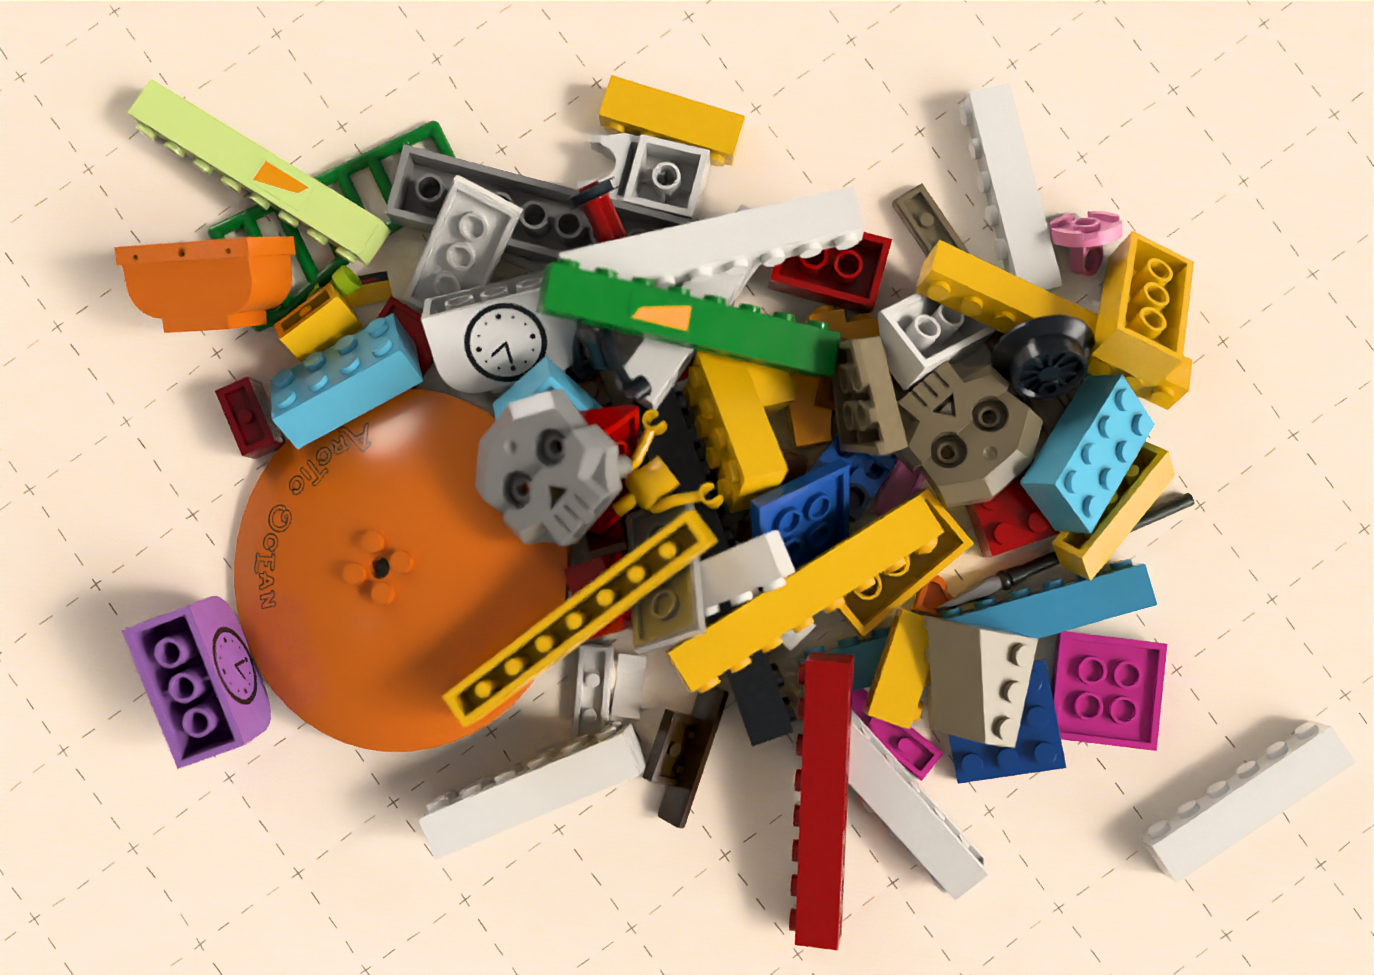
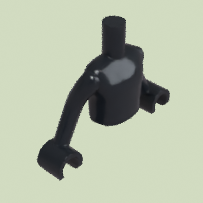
(604, 355)

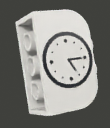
(493, 335)

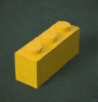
(900, 672)

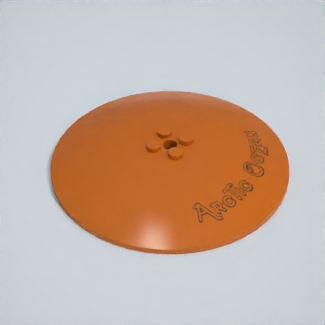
(371, 651)

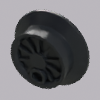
(1044, 355)

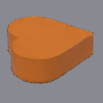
(931, 596)

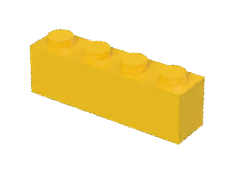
(660, 114)
(1136, 493)

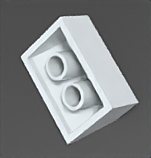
(924, 335)

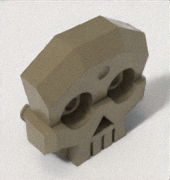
(984, 454)

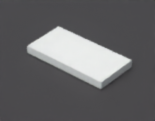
(463, 242)

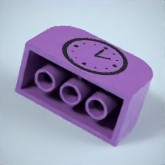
(200, 680)

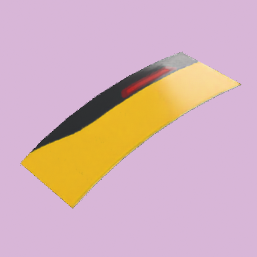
(374, 289)

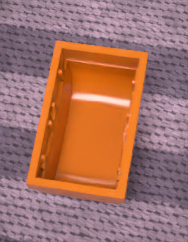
(206, 284)

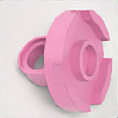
(1086, 237)

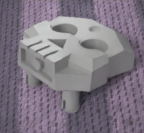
(524, 449)

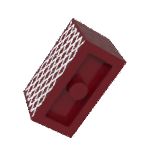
(250, 417)

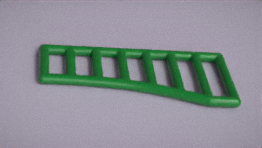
(341, 175)

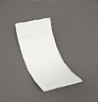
(629, 686)

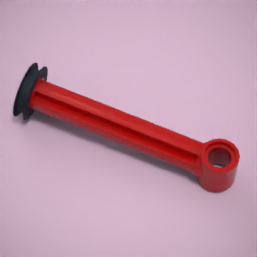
(604, 219)

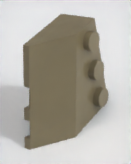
(866, 399)

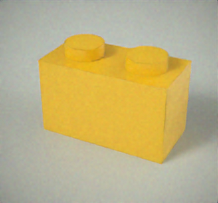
(317, 323)

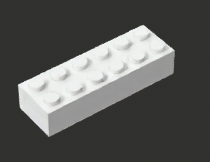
(533, 790)

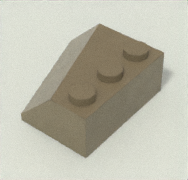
(977, 680)

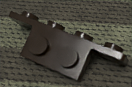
(682, 753)

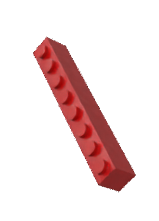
(823, 799)

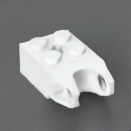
(646, 165)

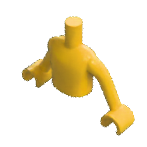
(654, 481)

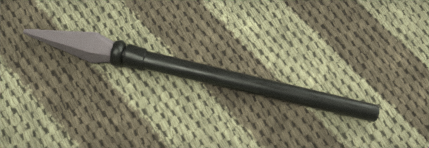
(1020, 573)

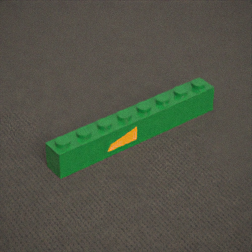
(687, 321)

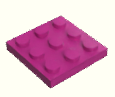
(1108, 689)

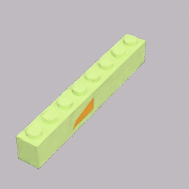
(259, 172)

